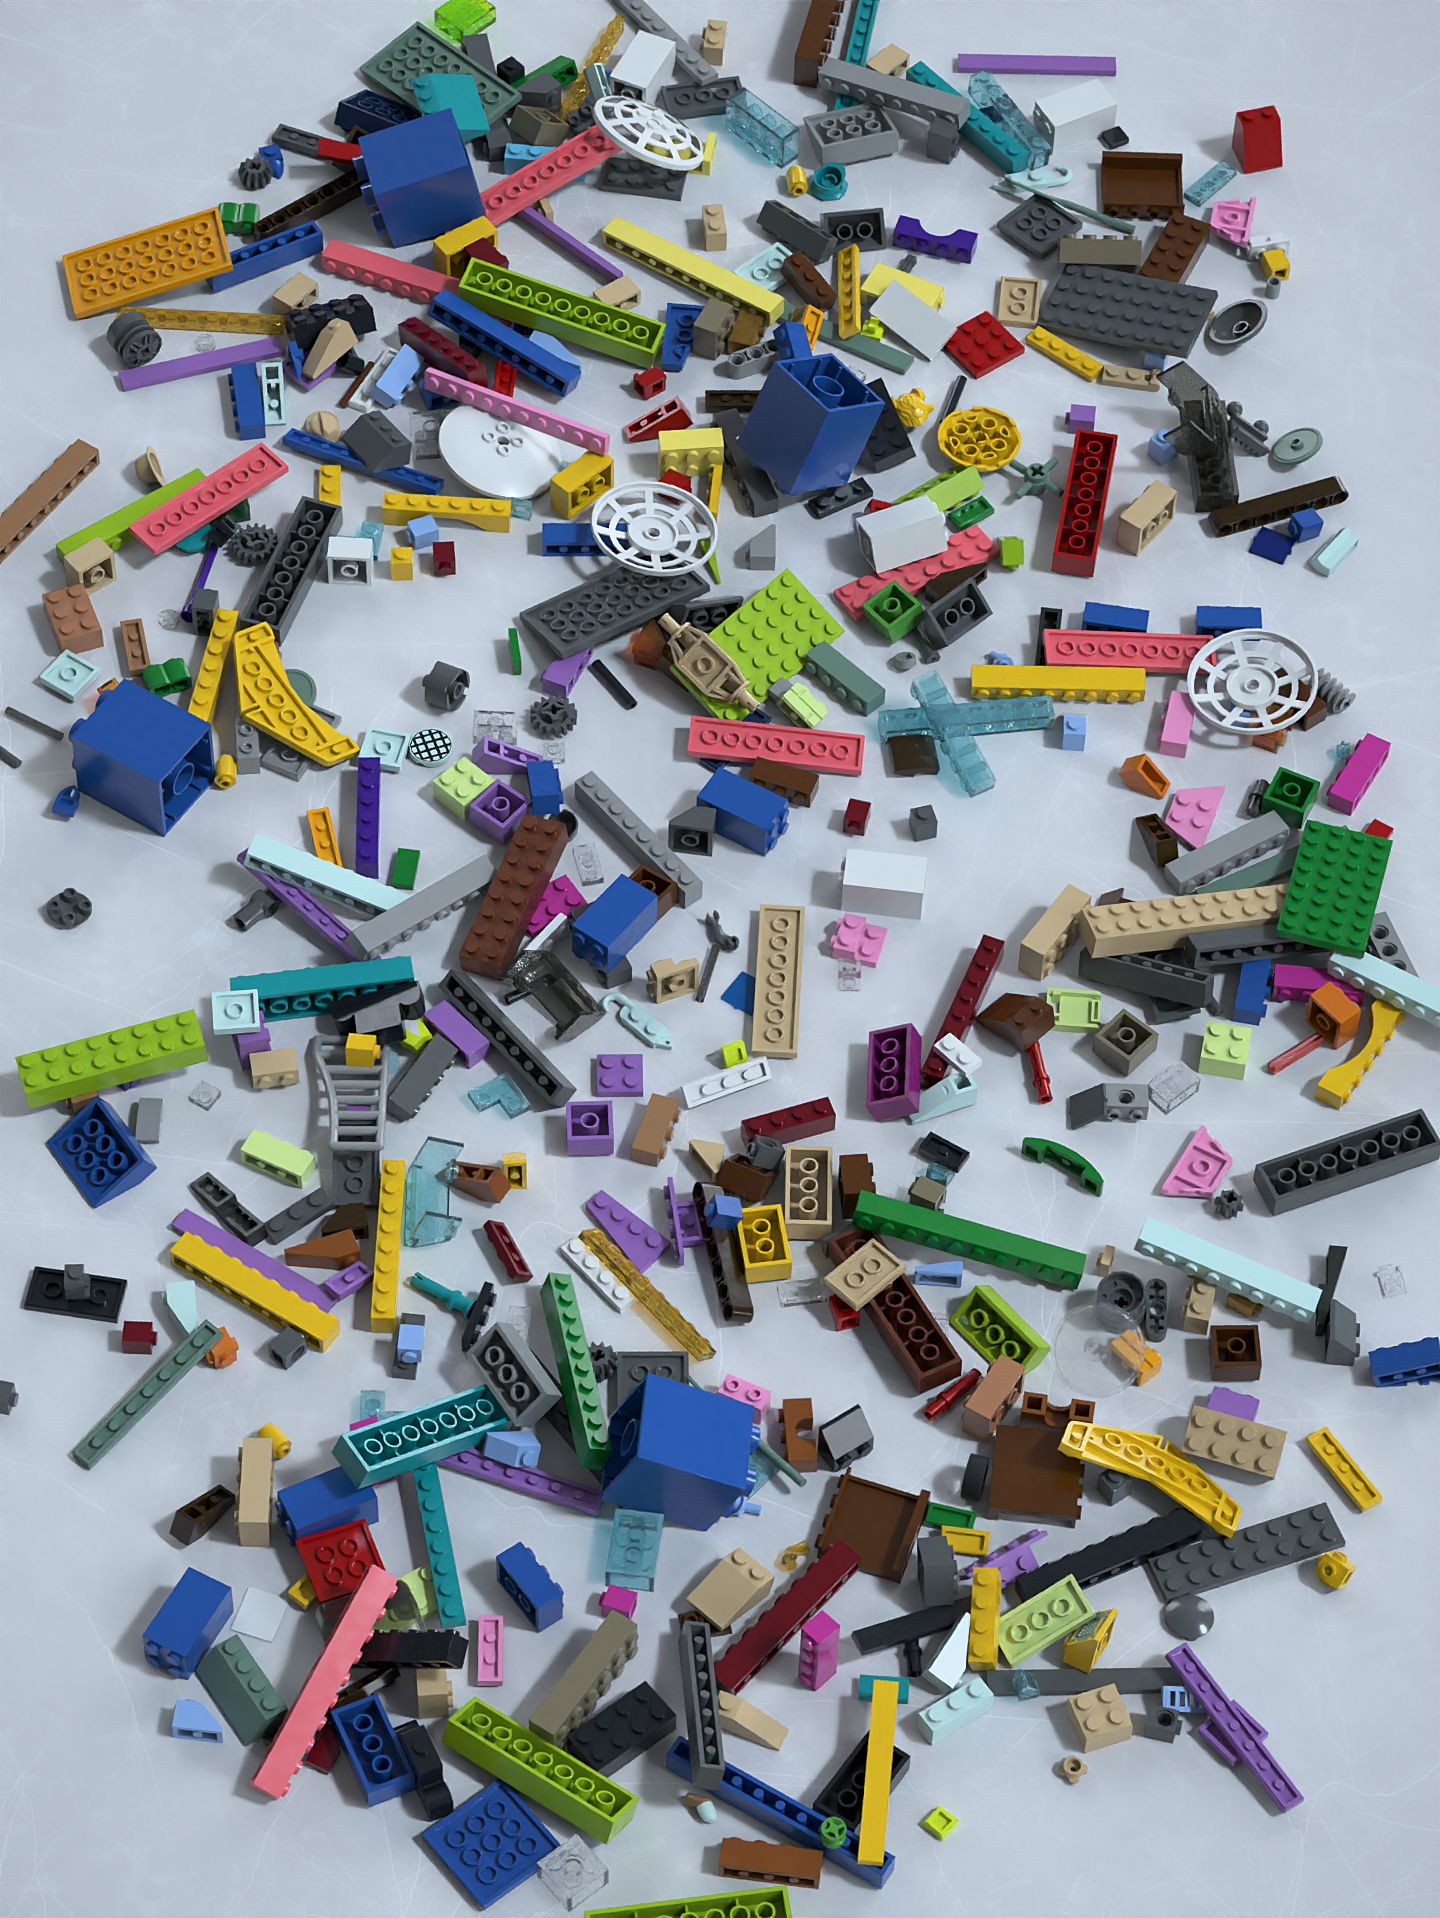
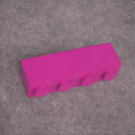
(1358, 774)
(1299, 982)
(818, 1650)

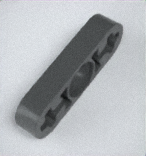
(1161, 1318)

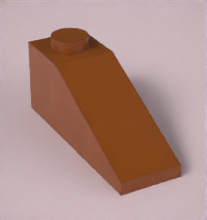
(481, 1181)
(329, 1252)

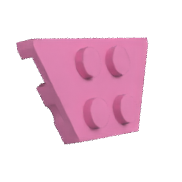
(1233, 220)
(1194, 813)
(1199, 1168)

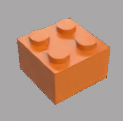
(1333, 1015)

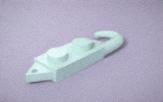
(1034, 179)
(640, 1022)

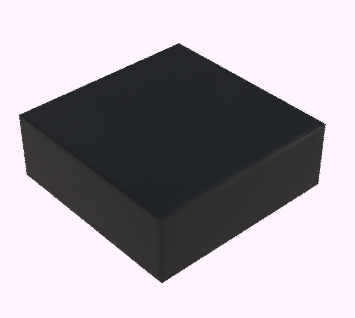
(1115, 137)

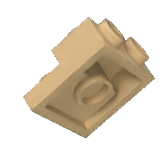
(671, 979)

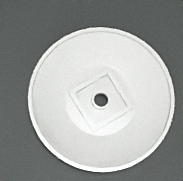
(475, 457)

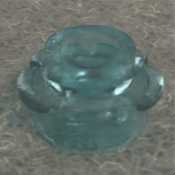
(1343, 750)

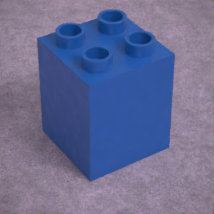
(418, 179)
(810, 424)
(142, 756)
(680, 1452)

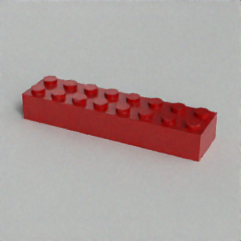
(1084, 503)

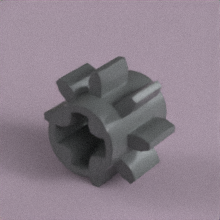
(1229, 1204)

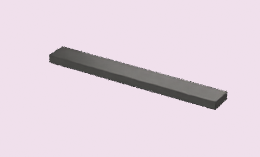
(1077, 1681)

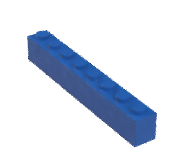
(504, 343)

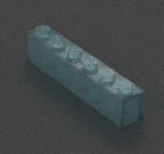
(1007, 116)
(952, 733)

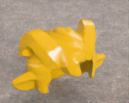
(912, 408)

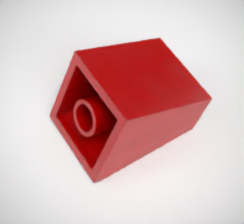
(1258, 139)

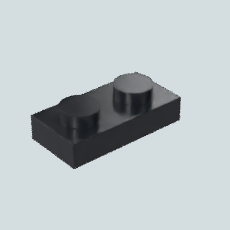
(944, 1152)

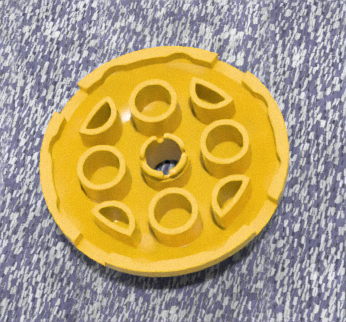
(979, 438)

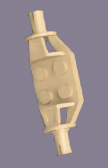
(707, 664)

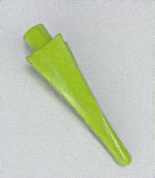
(712, 561)

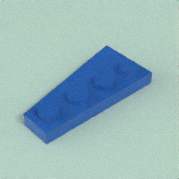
(679, 334)

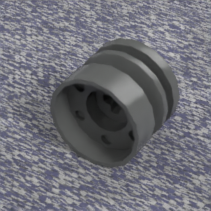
(134, 339)
(1125, 1292)

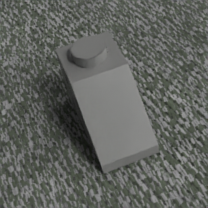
(762, 550)

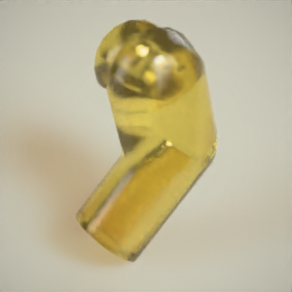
(791, 1553)

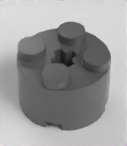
(446, 686)

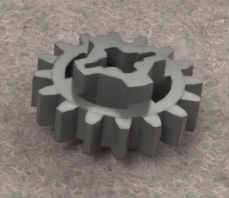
(256, 543)
(553, 716)

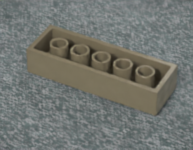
(586, 1680)

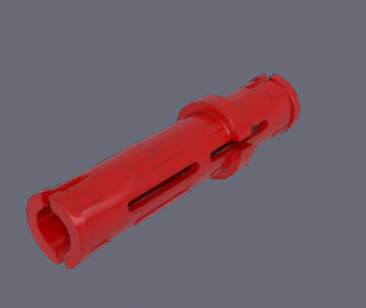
(1040, 1078)
(945, 1400)

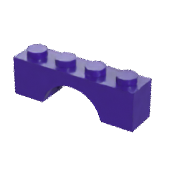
(957, 246)

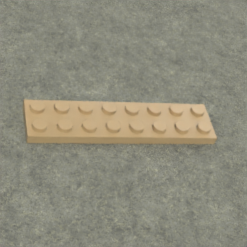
(778, 981)

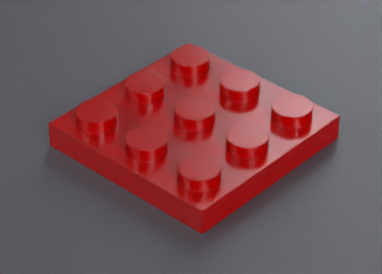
(983, 345)
(338, 1559)

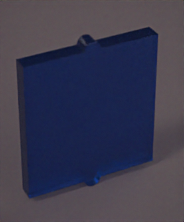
(1272, 545)
(741, 993)

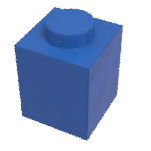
(1305, 525)
(723, 1212)

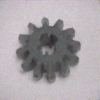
(255, 173)
(602, 1360)

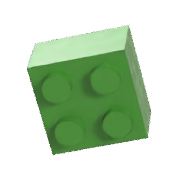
(893, 612)

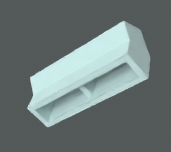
(598, 85)
(1335, 552)

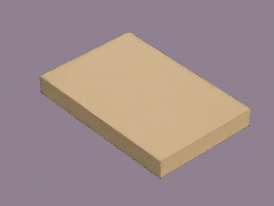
(1019, 302)
(864, 1274)

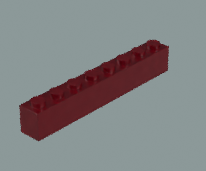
(965, 1006)
(786, 1617)

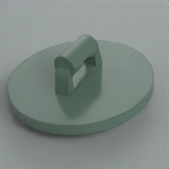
(1297, 446)
(303, 686)

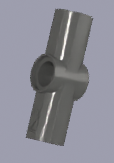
(261, 904)

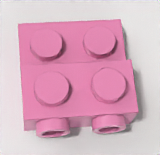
(858, 940)

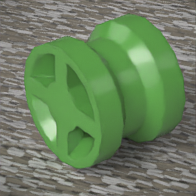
(836, 1827)

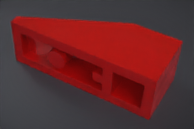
(666, 417)

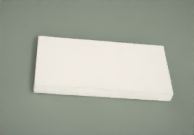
(912, 320)

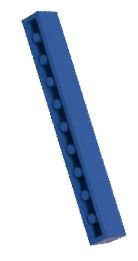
(781, 1814)

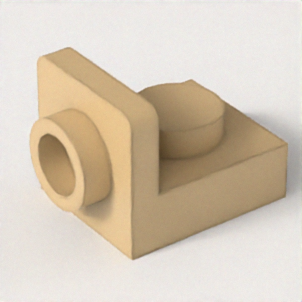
(544, 208)

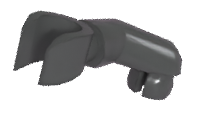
(722, 939)

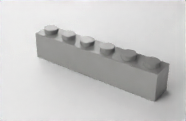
(1226, 853)

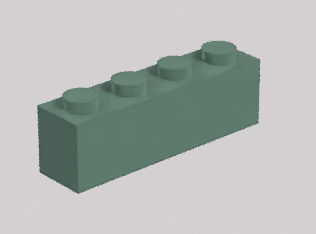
(845, 678)

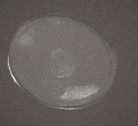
(1097, 1349)

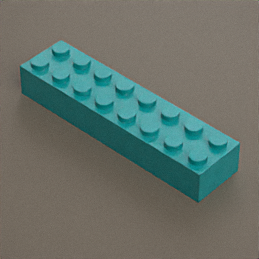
(310, 990)
(420, 1436)

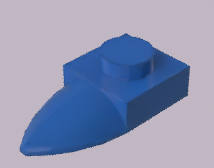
(274, 156)
(295, 356)
(67, 802)

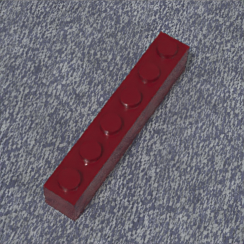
(441, 352)

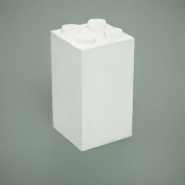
(644, 68)
(1075, 115)
(902, 534)
(882, 884)

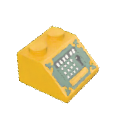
(1089, 1641)

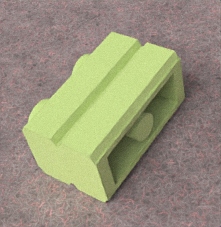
(802, 707)

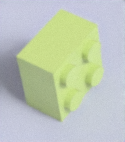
(461, 787)
(1225, 1050)

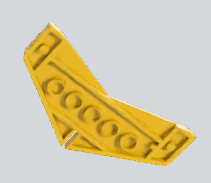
(275, 707)
(1166, 1468)

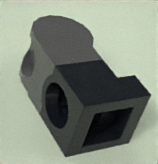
(223, 530)

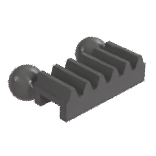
(1247, 434)

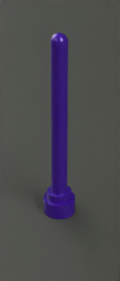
(186, 613)

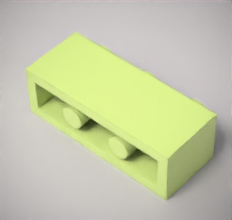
(278, 1158)

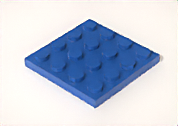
(491, 1843)

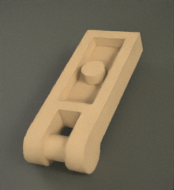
(1131, 378)

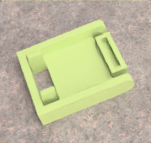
(1077, 1010)

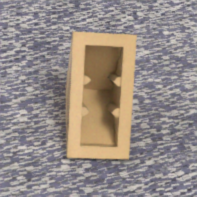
(708, 1157)

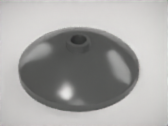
(1238, 323)

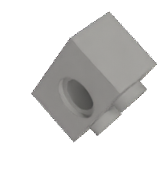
(1133, 1095)

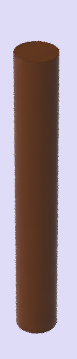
(344, 401)

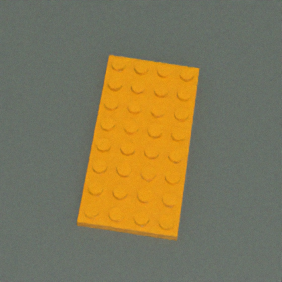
(147, 262)

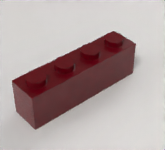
(791, 1122)

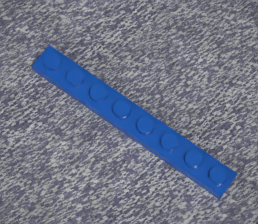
(344, 456)

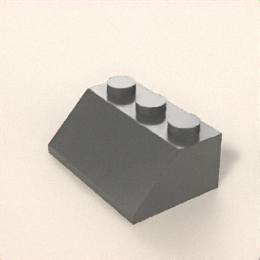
(856, 227)
(377, 442)
(705, 613)
(955, 614)

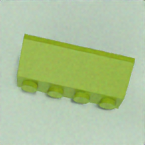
(948, 488)
(998, 1329)

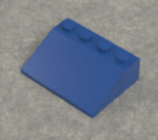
(101, 1153)

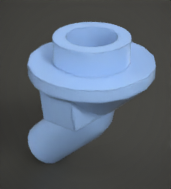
(1000, 659)
(742, 1505)

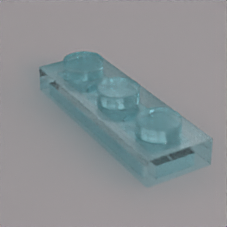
(1210, 183)

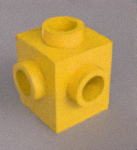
(1334, 1569)

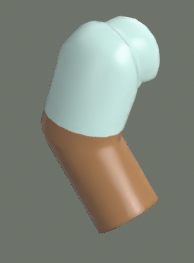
(704, 1807)

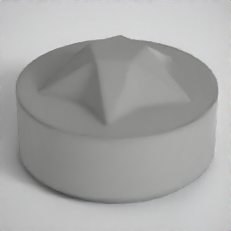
(904, 660)

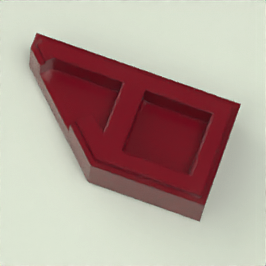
(324, 1752)

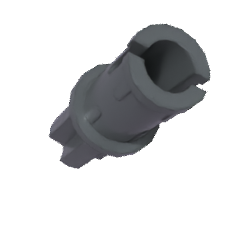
(1256, 797)

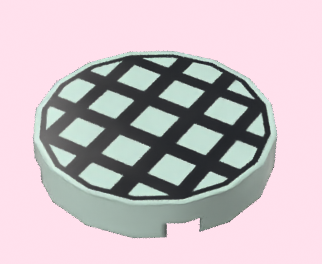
(430, 747)

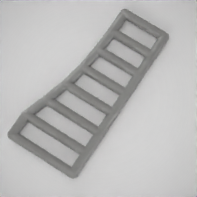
(335, 1100)

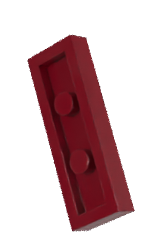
(507, 1251)

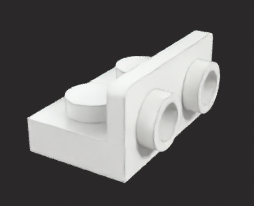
(1264, 243)

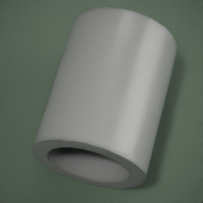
(1273, 287)

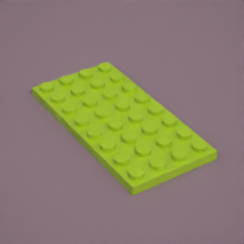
(768, 641)

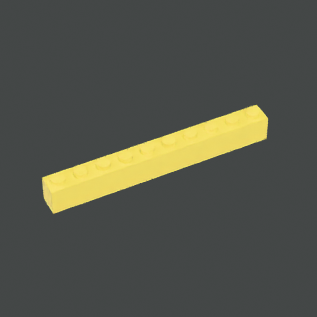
(692, 270)

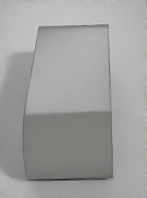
(752, 360)

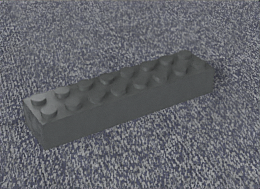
(293, 567)
(1347, 1162)

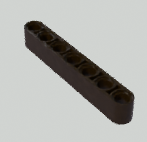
(311, 206)
(1277, 506)
(724, 1260)

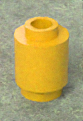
(796, 181)
(225, 771)
(281, 1443)

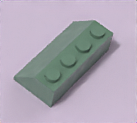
(242, 1690)

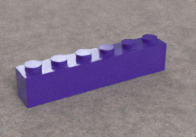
(368, 817)

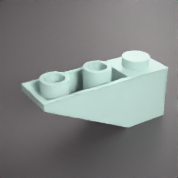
(945, 1097)

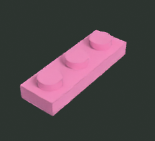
(490, 1650)

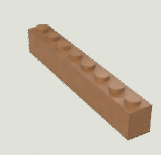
(46, 495)

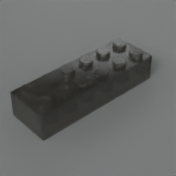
(1214, 476)

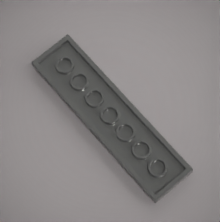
(1247, 1552)

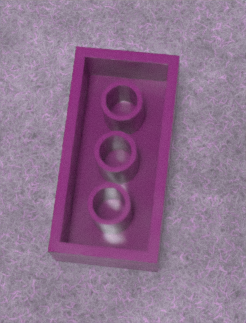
(894, 1072)

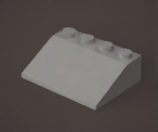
(852, 134)

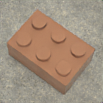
(72, 619)
(993, 1398)

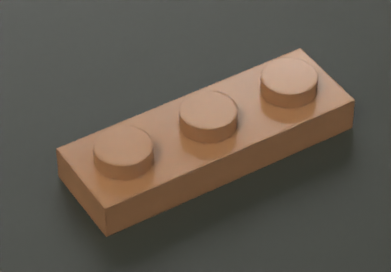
(135, 645)

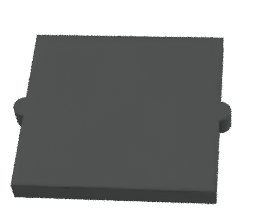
(1088, 1106)

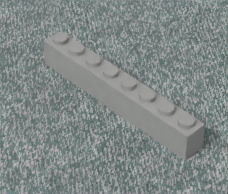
(893, 92)
(636, 836)
(421, 909)

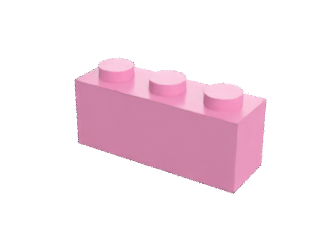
(1176, 725)

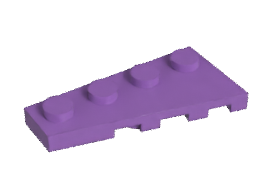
(631, 1234)

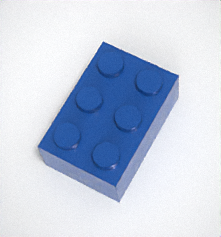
(530, 1586)

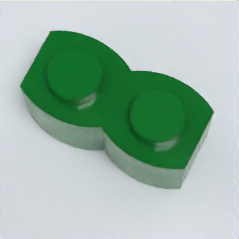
(239, 217)
(167, 677)

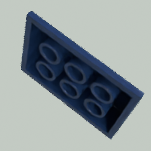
(372, 112)

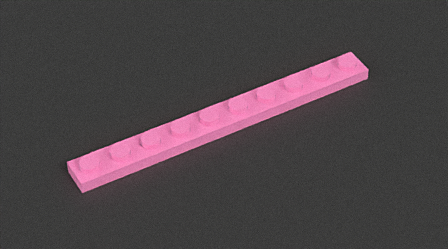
(517, 411)

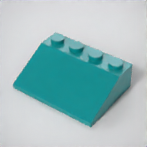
(456, 92)

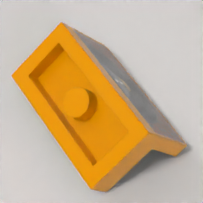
(812, 320)

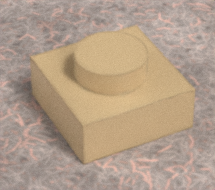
(1105, 1260)

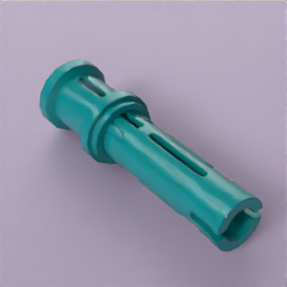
(453, 1299)

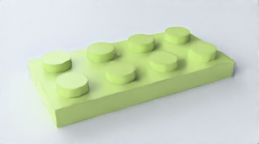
(422, 1588)
(1043, 1620)

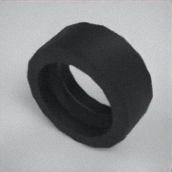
(974, 1477)

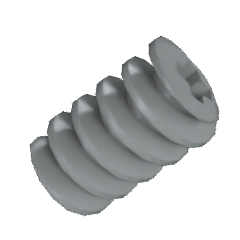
(1332, 693)

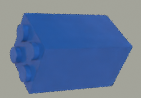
(745, 811)
(614, 923)
(324, 1504)
(188, 1623)

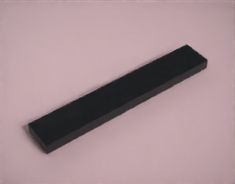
(910, 1626)

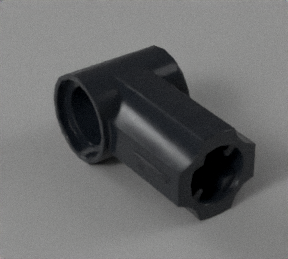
(351, 362)

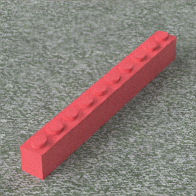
(389, 273)
(323, 1682)

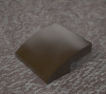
(913, 754)

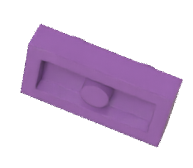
(349, 1281)

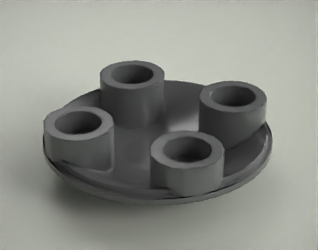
(581, 119)
(69, 908)
(1189, 1616)

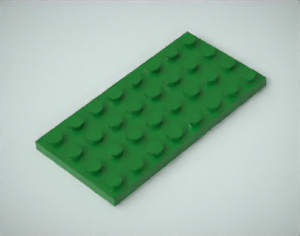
(1334, 888)

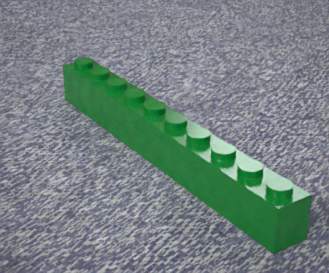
(969, 1239)
(575, 1371)

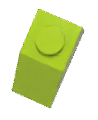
(1011, 551)

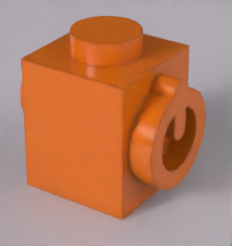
(223, 1352)

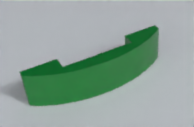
(1039, 1149)

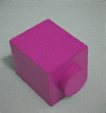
(619, 1600)

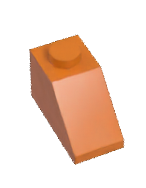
(1144, 776)

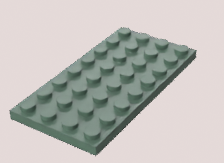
(423, 52)

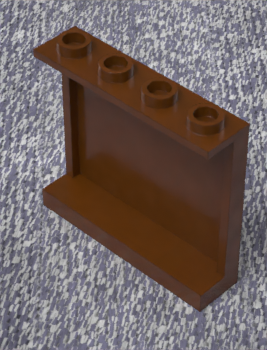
(1141, 184)
(1034, 1475)
(875, 1523)

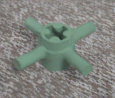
(1036, 478)

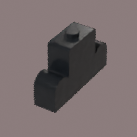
(380, 1012)
(427, 1769)

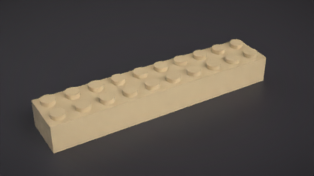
(1167, 921)

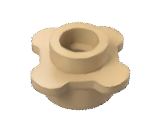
(1077, 1764)

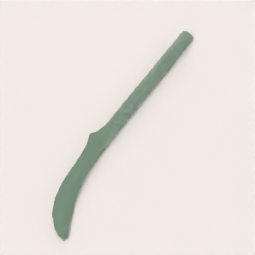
(1080, 209)
(772, 1455)

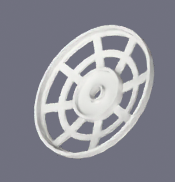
(651, 127)
(650, 524)
(1252, 674)

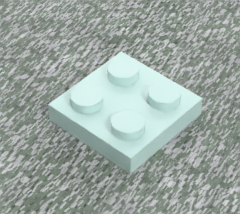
(70, 675)
(388, 745)
(235, 1012)

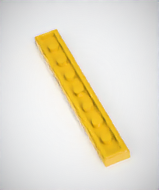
(878, 1773)

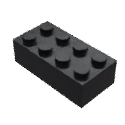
(307, 323)
(888, 441)
(622, 1731)
(845, 1790)

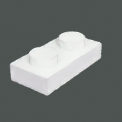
(957, 1055)

